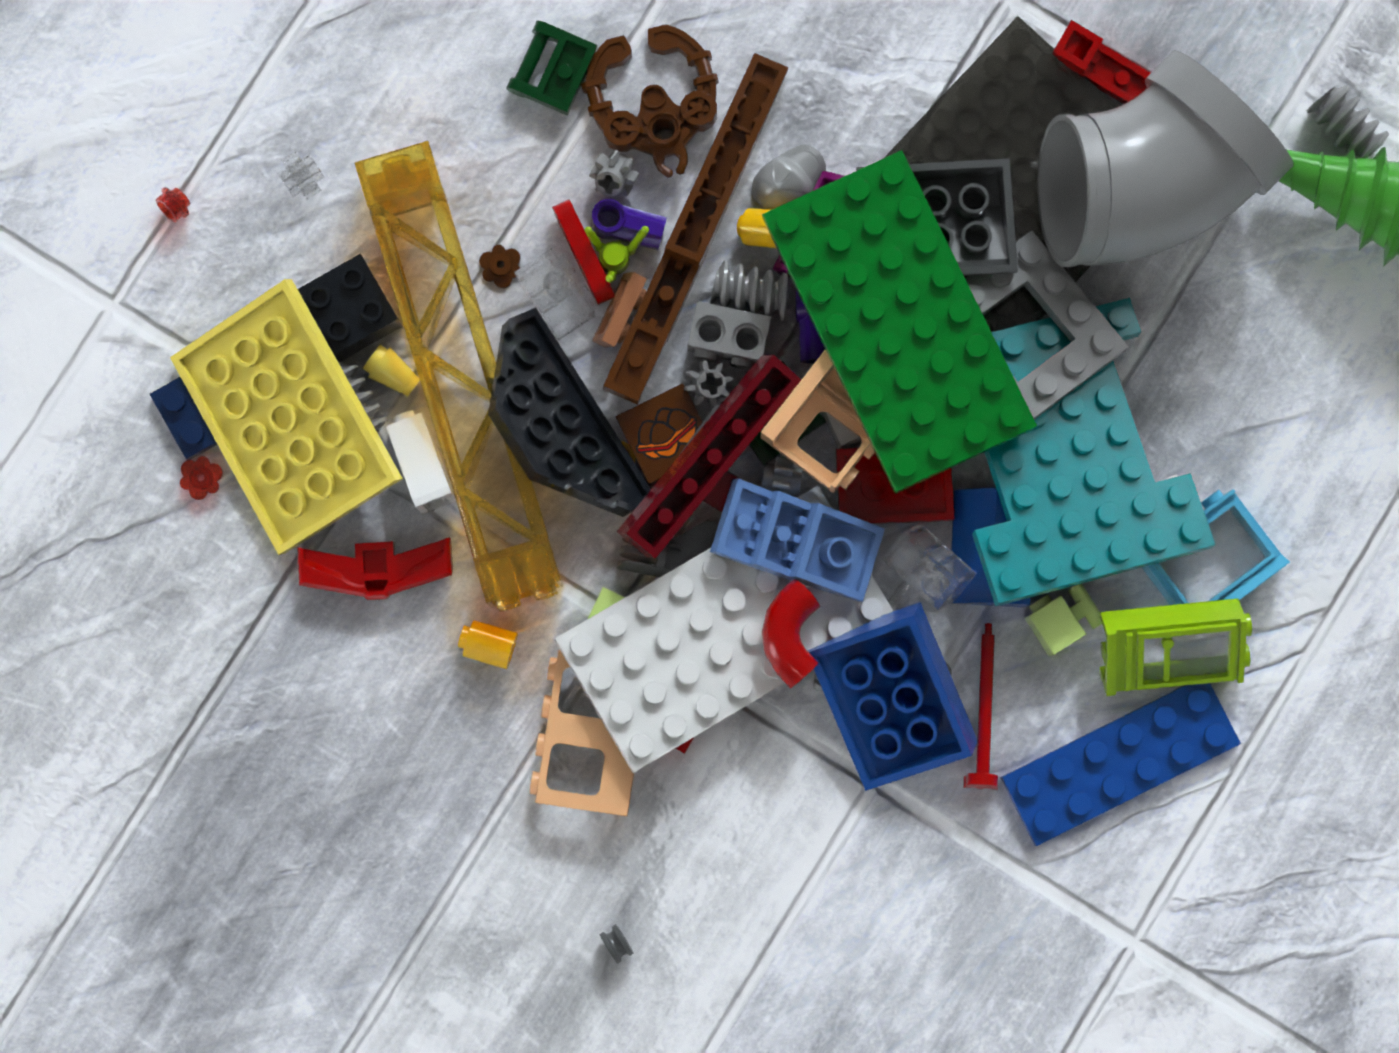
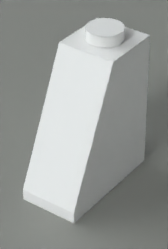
(420, 462)

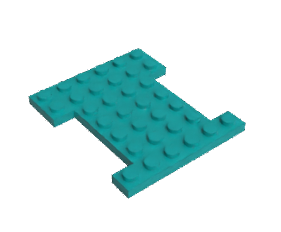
(1080, 482)

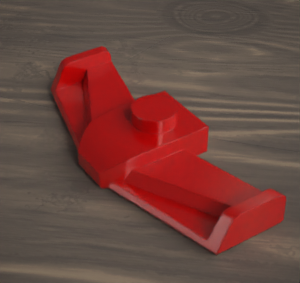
(375, 569)

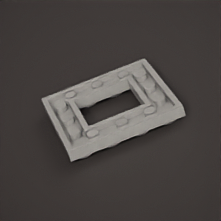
(1091, 335)

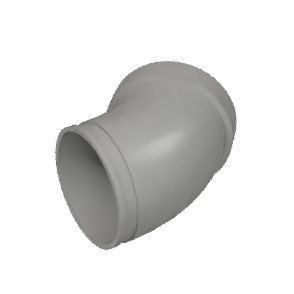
(1152, 168)

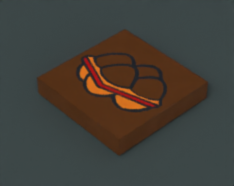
(660, 430)

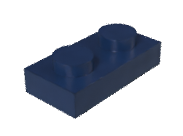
(183, 419)

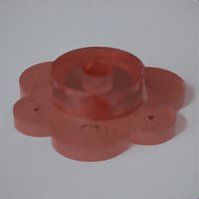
(192, 470)

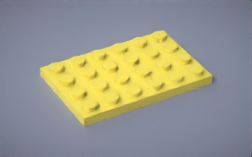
(285, 417)

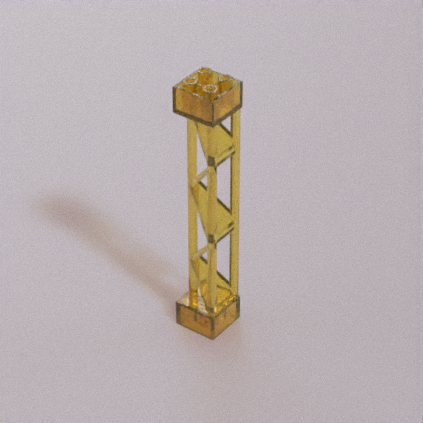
(404, 183)

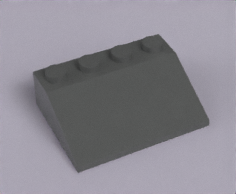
(973, 212)

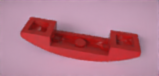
(1102, 66)

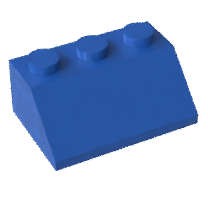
(974, 511)

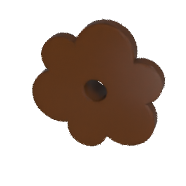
(501, 276)

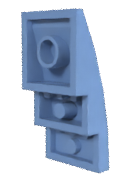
(797, 540)

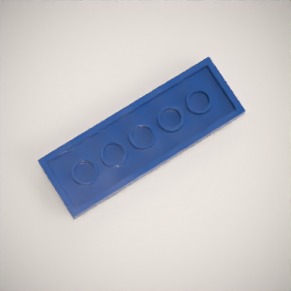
(1119, 761)

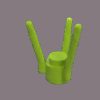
(615, 255)

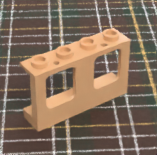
(816, 393)
(582, 732)

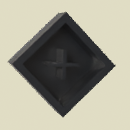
(349, 308)

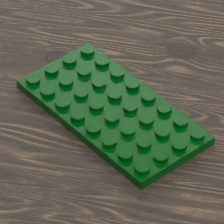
(899, 321)

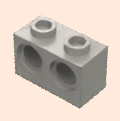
(730, 324)

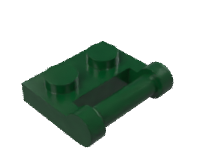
(563, 72)

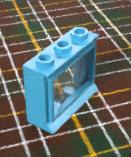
(1230, 569)

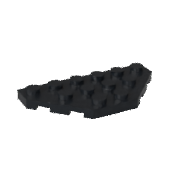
(556, 421)

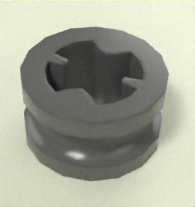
(616, 943)

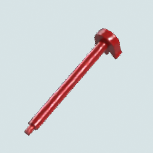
(982, 777)

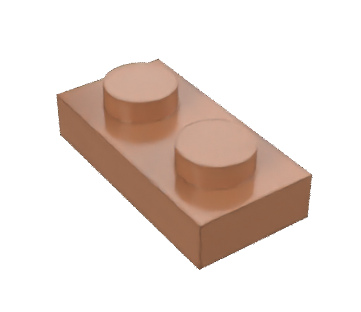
(614, 323)

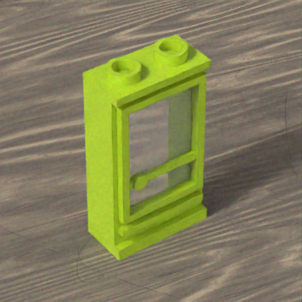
(1174, 645)

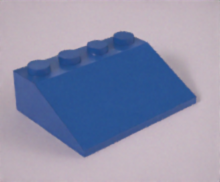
(894, 698)

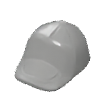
(788, 176)

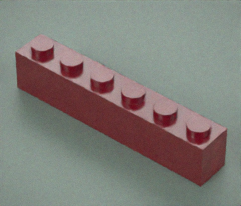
(709, 456)

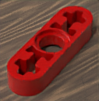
(583, 252)

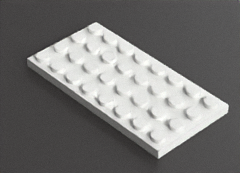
(693, 649)

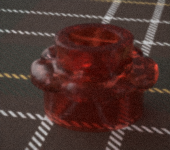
(173, 203)

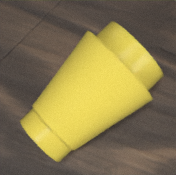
(390, 370)

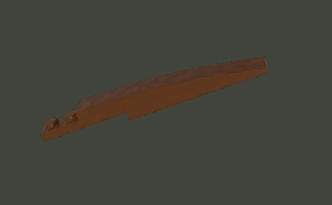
(695, 229)

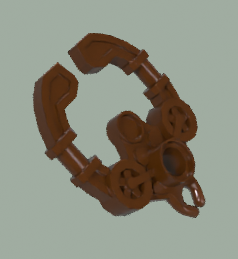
(657, 111)

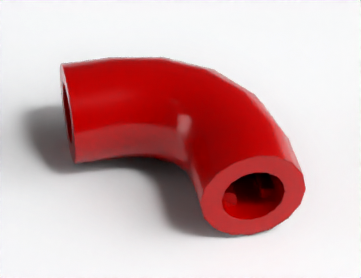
(782, 632)

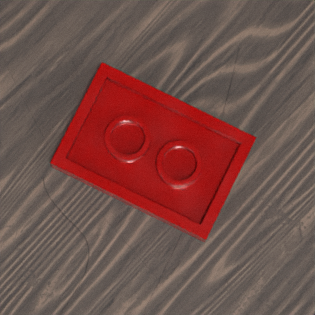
(875, 502)

